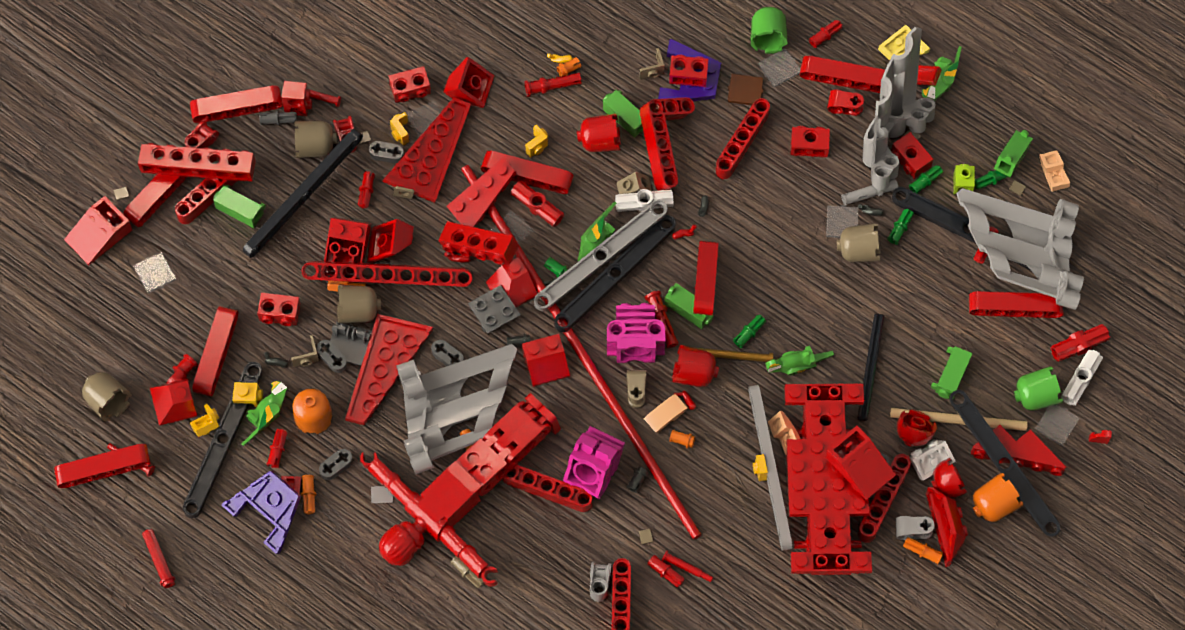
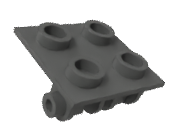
(493, 309)
(350, 342)

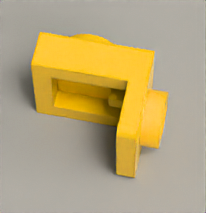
(397, 128)
(537, 144)
(247, 393)
(206, 423)
(760, 467)

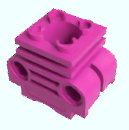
(635, 334)
(593, 461)

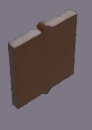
(744, 89)

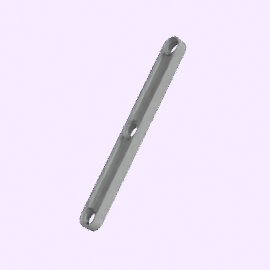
(590, 263)
(772, 475)

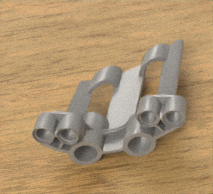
(895, 111)
(1037, 241)

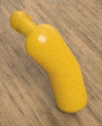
(559, 59)

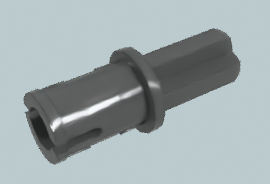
(277, 118)

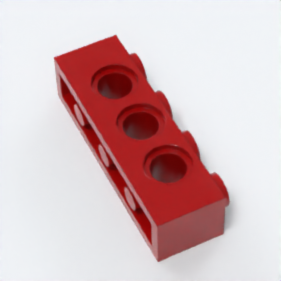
(478, 243)

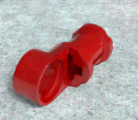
(182, 368)

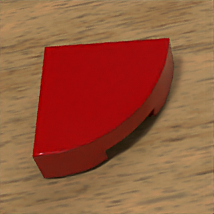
(1103, 437)

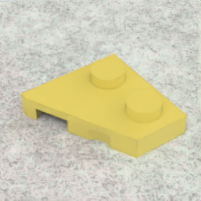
(896, 44)

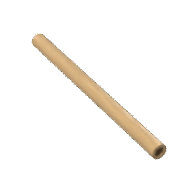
(955, 419)

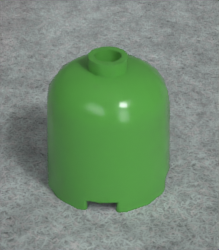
(769, 30)
(1038, 389)

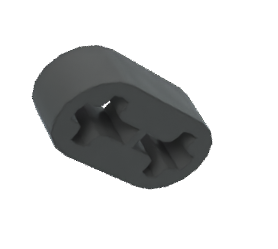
(386, 151)
(448, 349)
(335, 353)
(332, 461)

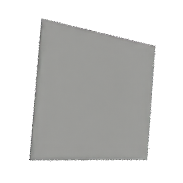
(380, 494)

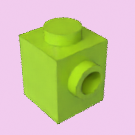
(963, 178)

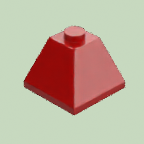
(469, 83)
(389, 239)
(514, 281)
(173, 402)

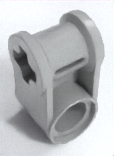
(912, 527)
(599, 577)

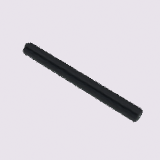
(871, 364)

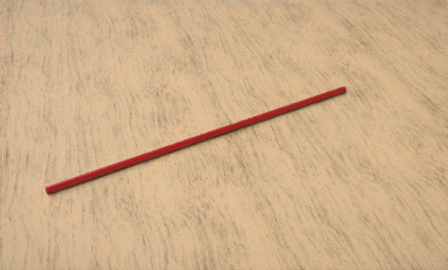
(596, 376)

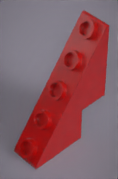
(1026, 452)

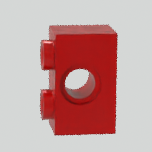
(910, 146)
(802, 147)

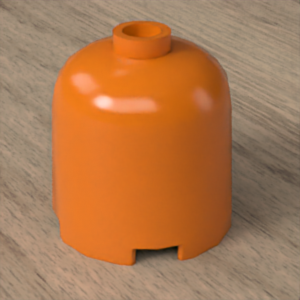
(312, 411)
(996, 499)

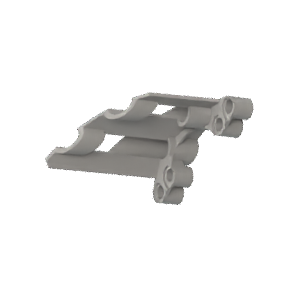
(436, 404)

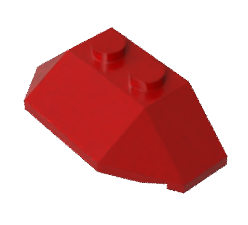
(947, 523)

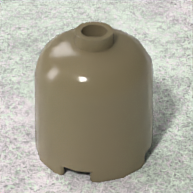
(313, 139)
(860, 243)
(357, 304)
(105, 395)

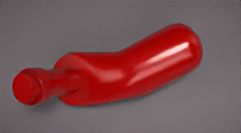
(684, 232)
(457, 258)
(688, 401)

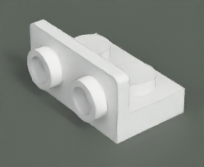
(929, 457)

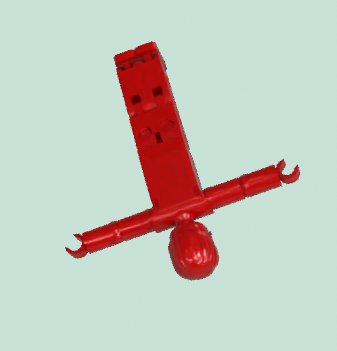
(460, 484)

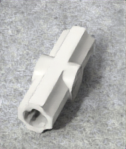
(632, 201)
(1087, 369)

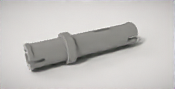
(866, 192)

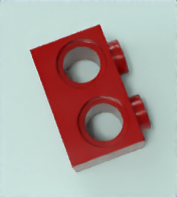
(688, 75)
(408, 80)
(296, 98)
(280, 304)

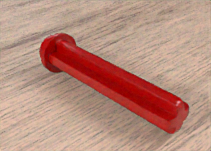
(159, 561)

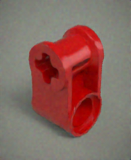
(843, 103)
(343, 127)
(202, 136)

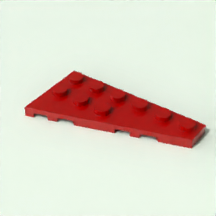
(429, 157)
(390, 344)

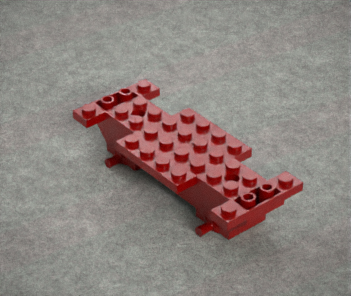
(818, 488)

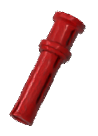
(543, 85)
(654, 298)

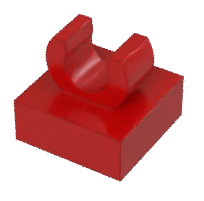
(294, 482)

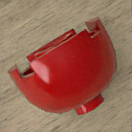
(915, 428)
(948, 479)

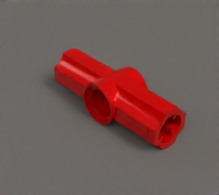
(528, 197)
(1080, 342)

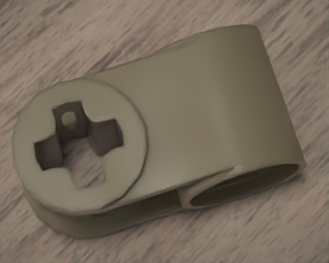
(636, 386)

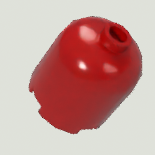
(600, 133)
(694, 367)

